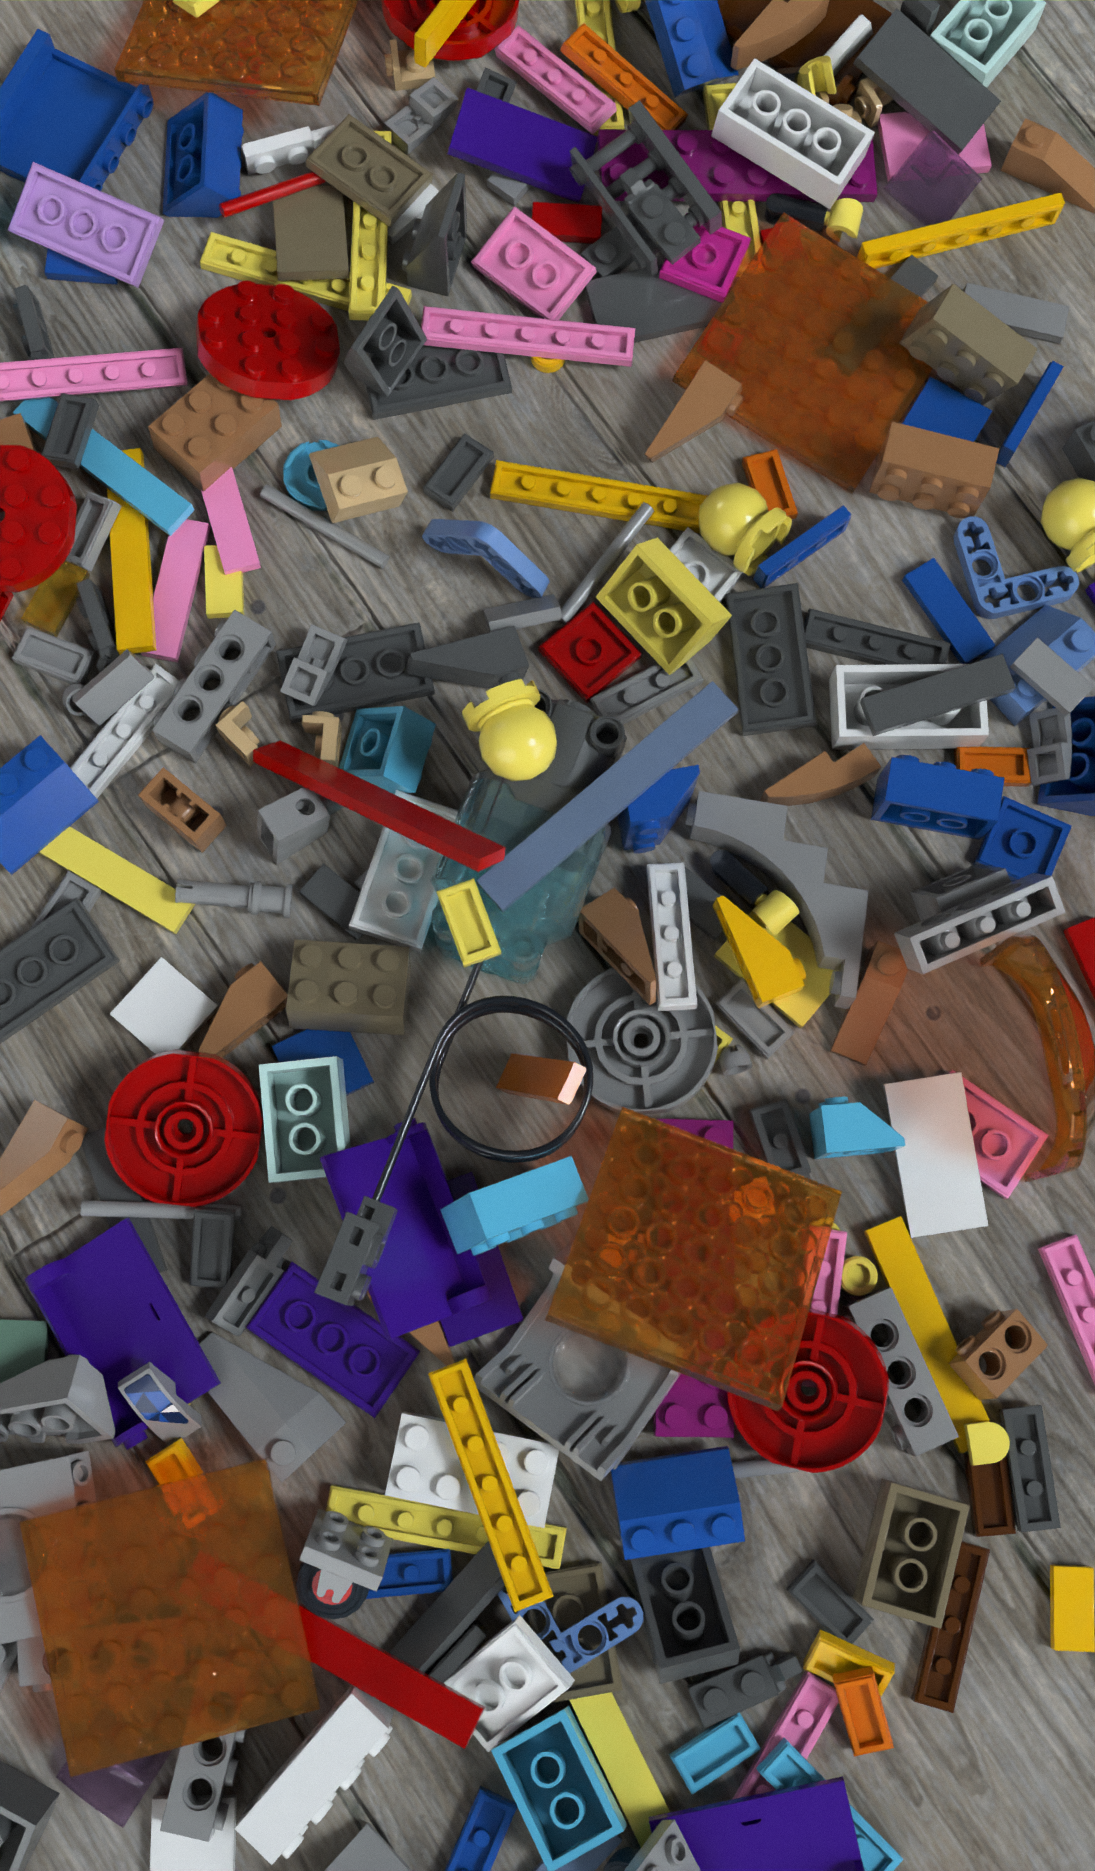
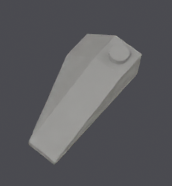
(57, 1400)
(269, 1407)

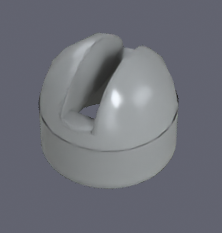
(68, 701)
(735, 1062)

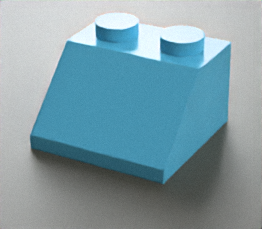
(388, 747)
(850, 1130)

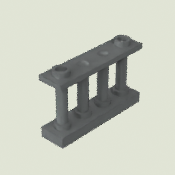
(661, 156)

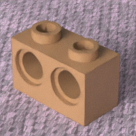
(1002, 1361)

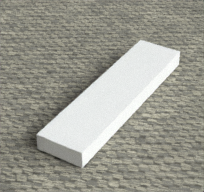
(124, 733)
(671, 937)

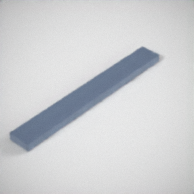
(607, 796)

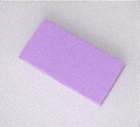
(85, 224)

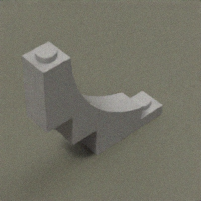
(829, 911)

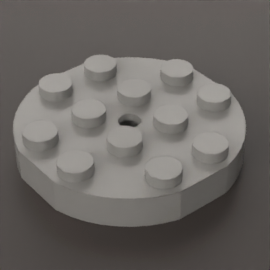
(650, 1077)

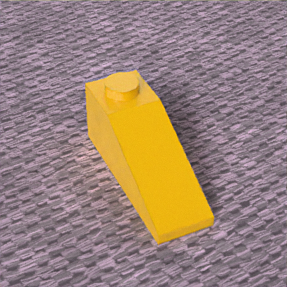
(761, 958)

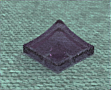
(933, 181)
(117, 1788)

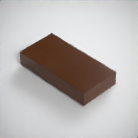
(990, 1498)

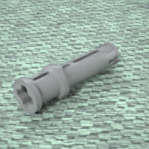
(254, 897)

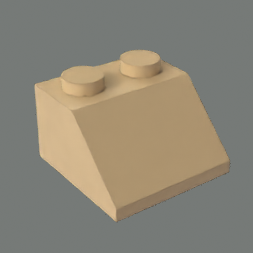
(358, 479)

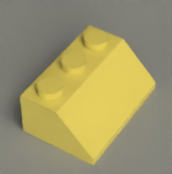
(663, 605)

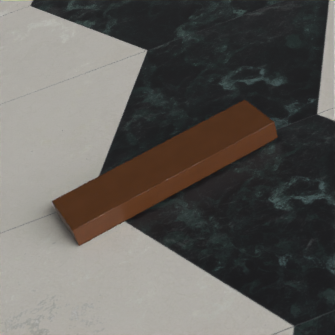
(947, 1647)

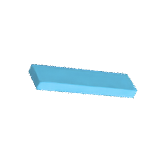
(788, 1768)

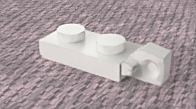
(285, 148)

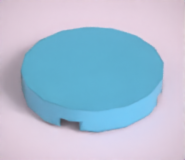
(301, 478)

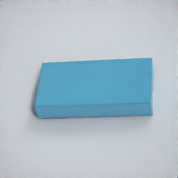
(714, 1752)

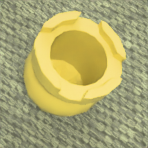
(1070, 521)
(738, 523)
(514, 735)

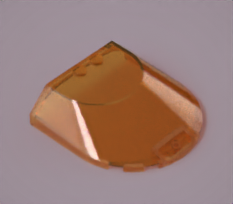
(1065, 1046)

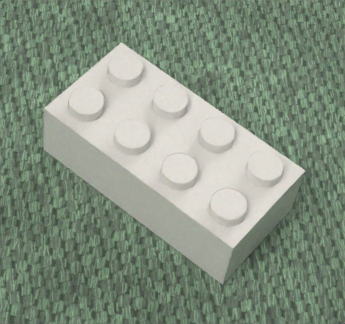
(792, 133)
(850, 728)
(430, 1472)
(313, 1773)

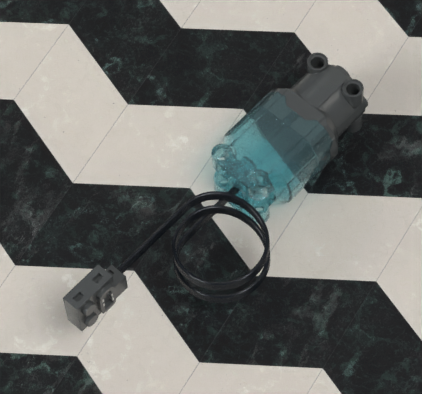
(543, 916)

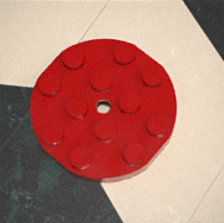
(476, 35)
(267, 341)
(37, 518)
(175, 1165)
(839, 1418)

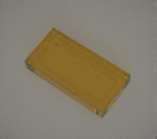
(55, 599)

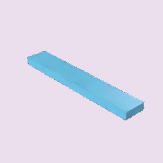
(116, 471)

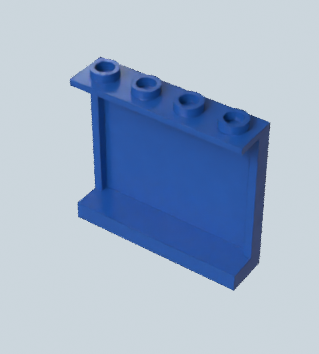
(66, 115)

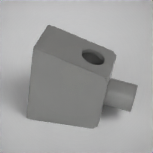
(294, 822)

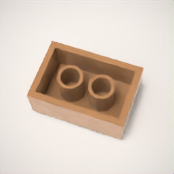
(213, 430)
(933, 470)

